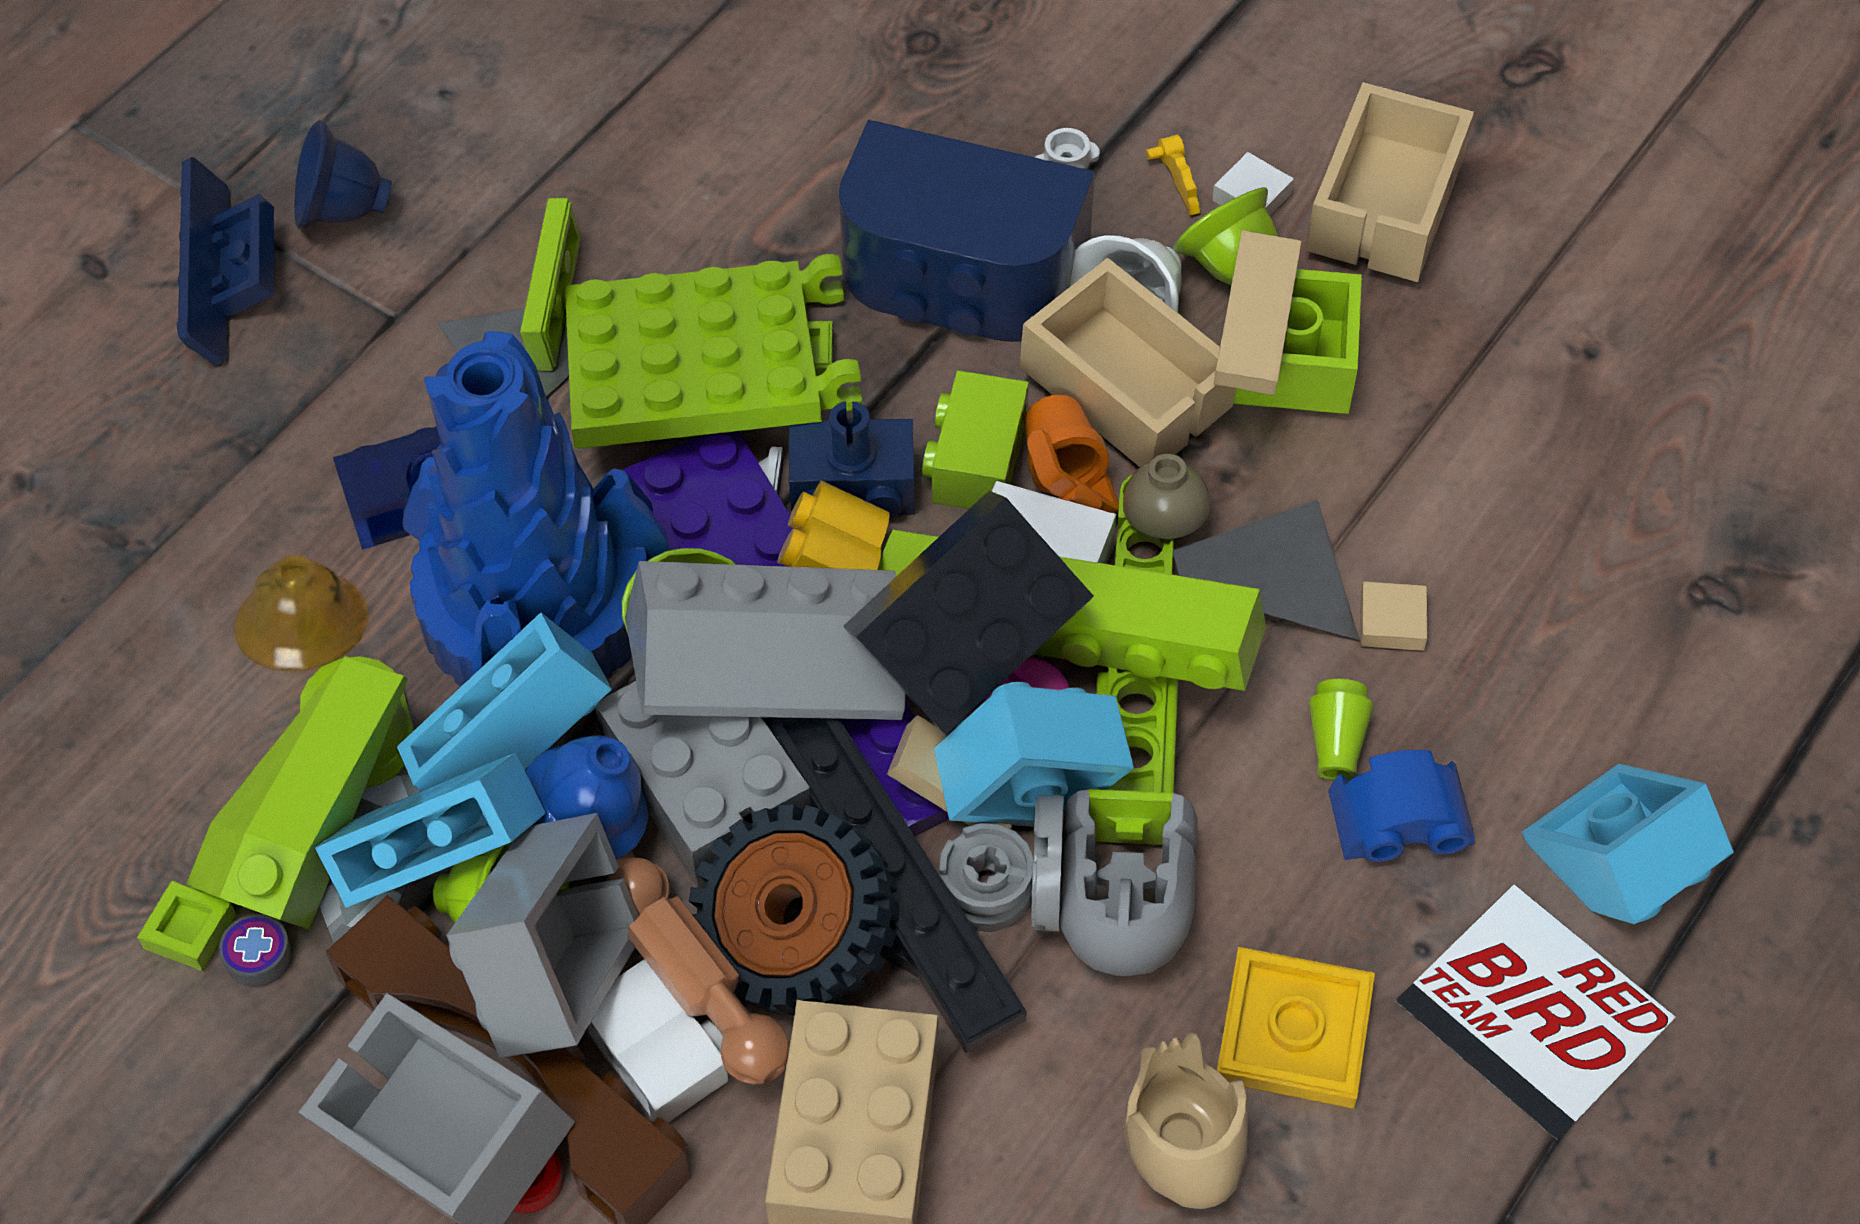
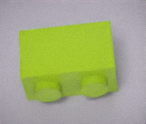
(977, 437)

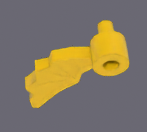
(1172, 154)

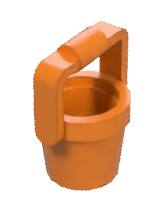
(1068, 453)

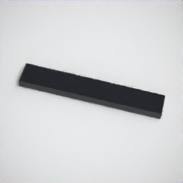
(930, 923)

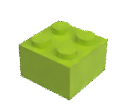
(1318, 347)

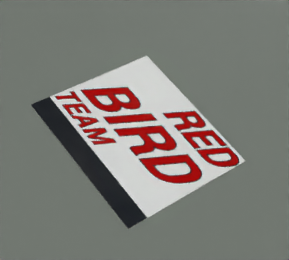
(1535, 1011)

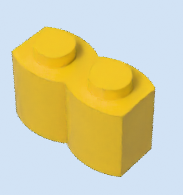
(834, 531)

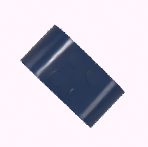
(959, 230)

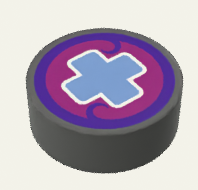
(255, 949)

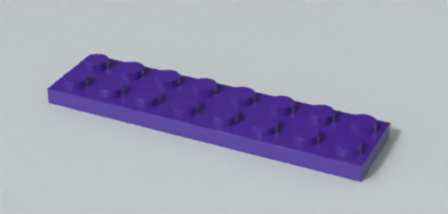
(721, 501)

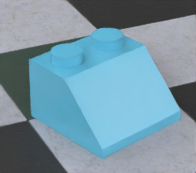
(1631, 841)

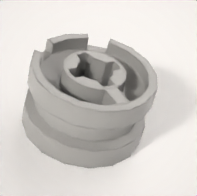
(1006, 893)

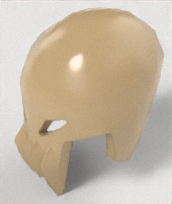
(1186, 1125)

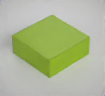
(186, 925)

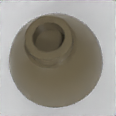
(1166, 498)

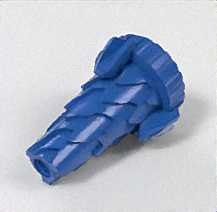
(515, 520)

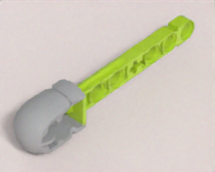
(1124, 931)

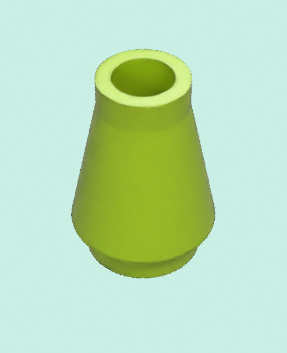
(1339, 725)

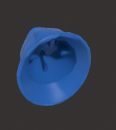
(592, 778)

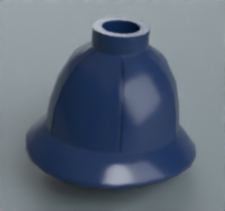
(335, 181)

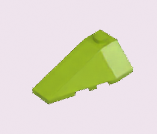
(298, 796)

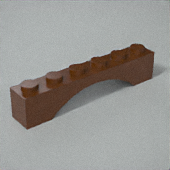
(615, 1153)

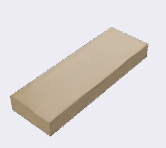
(1257, 312)

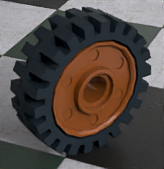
(841, 916)

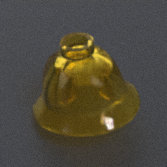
(300, 616)

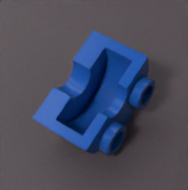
(1401, 803)

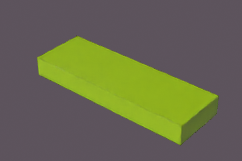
(552, 270)

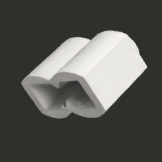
(656, 1046)

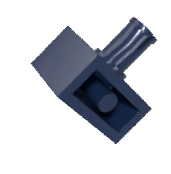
(857, 456)

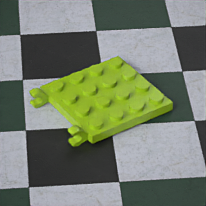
(700, 353)

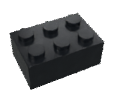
(969, 610)

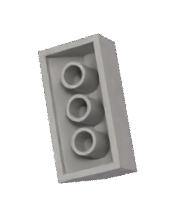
(756, 642)

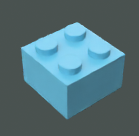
(1030, 746)

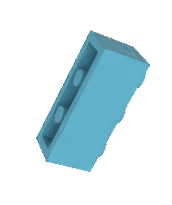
(508, 706)
(431, 830)

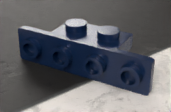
(222, 259)

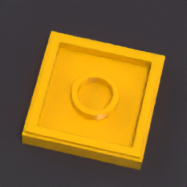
(1296, 1027)

